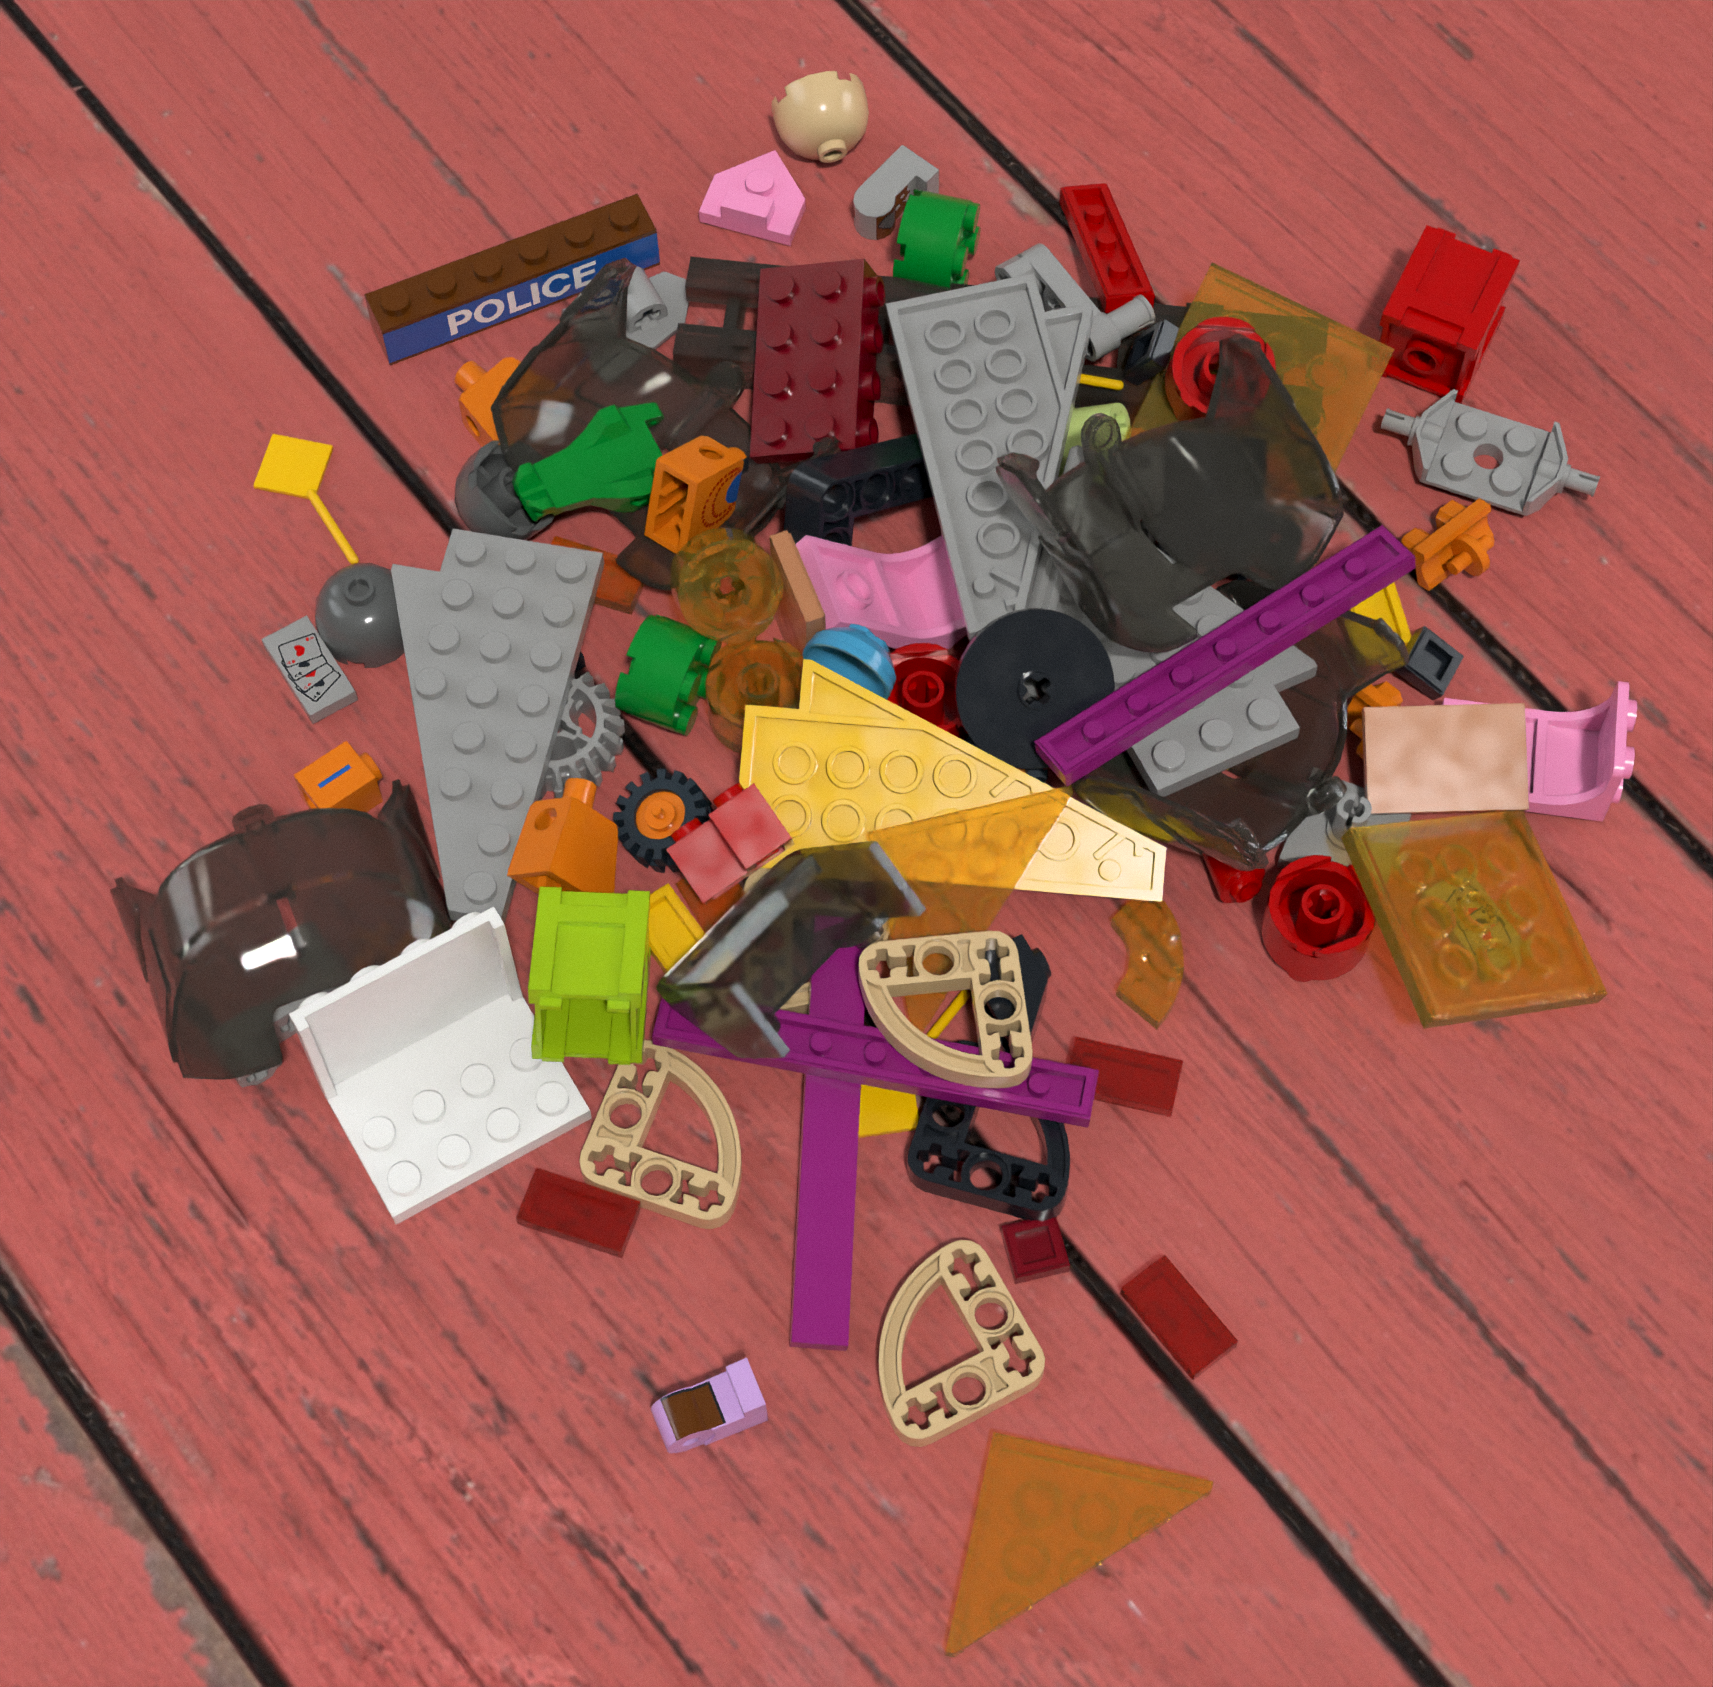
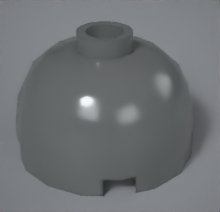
(489, 500)
(360, 616)

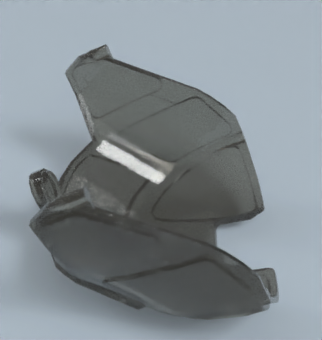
(593, 365)
(1215, 491)
(1277, 789)
(221, 946)

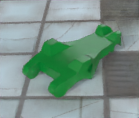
(603, 467)

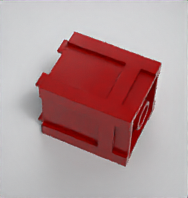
(1445, 312)

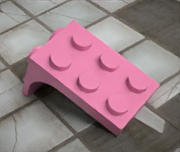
(894, 595)
(1578, 756)

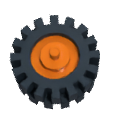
(656, 813)

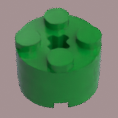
(937, 238)
(666, 674)

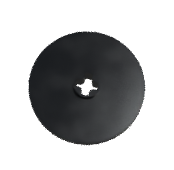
(1003, 657)

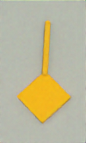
(296, 470)
(894, 1111)

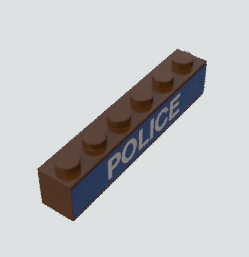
(509, 279)

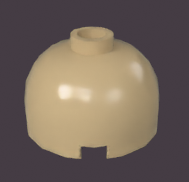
(822, 115)

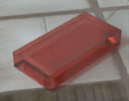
(1130, 1075)
(578, 1212)
(1178, 1317)

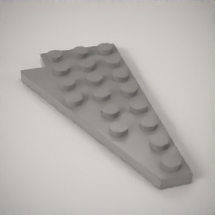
(983, 382)
(489, 682)
(1222, 729)

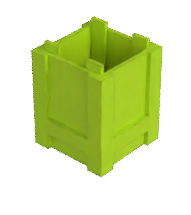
(590, 975)

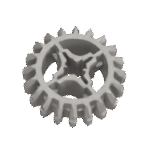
(576, 753)

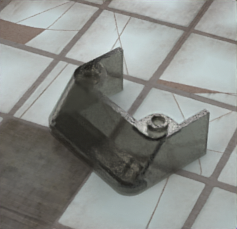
(780, 938)

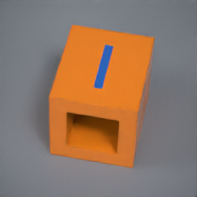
(341, 780)

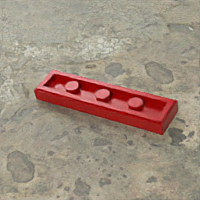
(1105, 245)

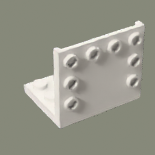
(437, 1066)

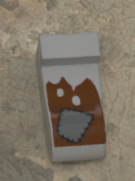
(886, 192)

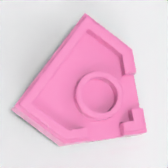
(755, 200)

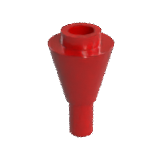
(1232, 883)

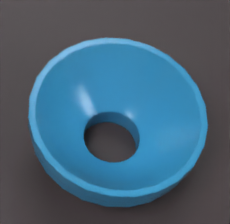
(854, 655)

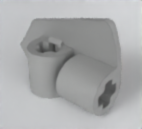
(654, 307)

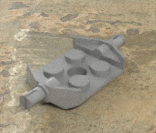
(1529, 458)

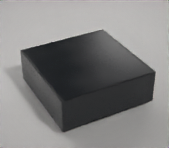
(1150, 352)
(1430, 663)

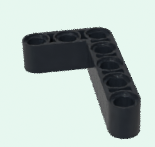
(836, 488)

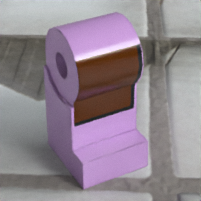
(710, 1409)

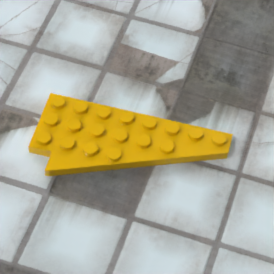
(868, 765)

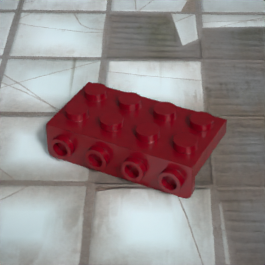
(816, 359)

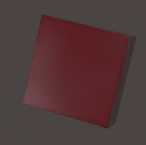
(1035, 1249)

